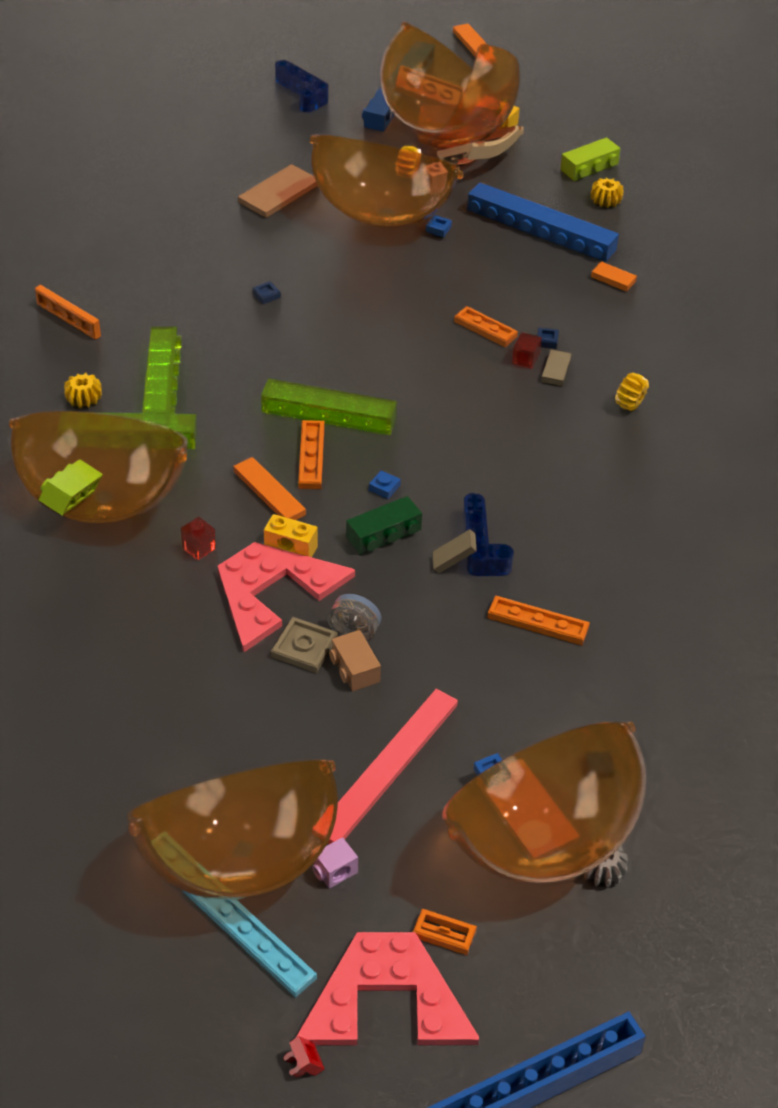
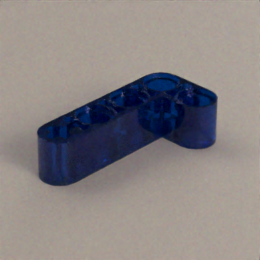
(311, 90)
(488, 558)

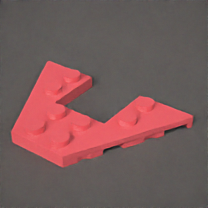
(261, 566)
(387, 964)

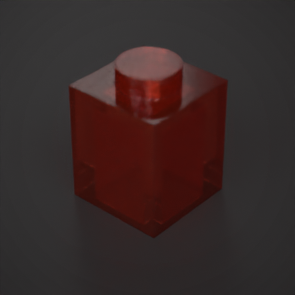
(526, 350)
(198, 538)

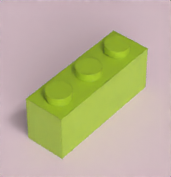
(590, 159)
(70, 486)

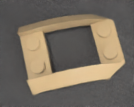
(489, 148)

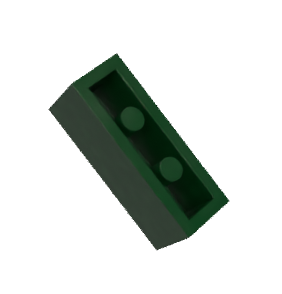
(383, 525)

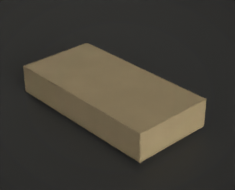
(556, 367)
(454, 551)

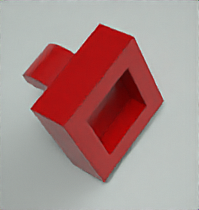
(306, 1056)

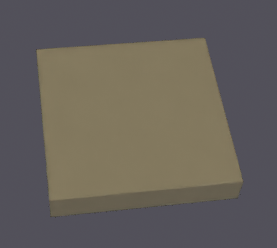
(304, 644)

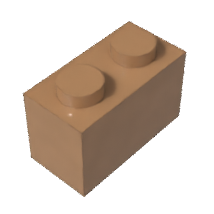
(355, 660)

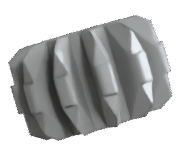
(610, 870)

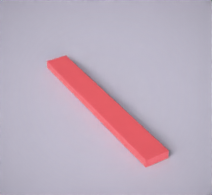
(391, 762)

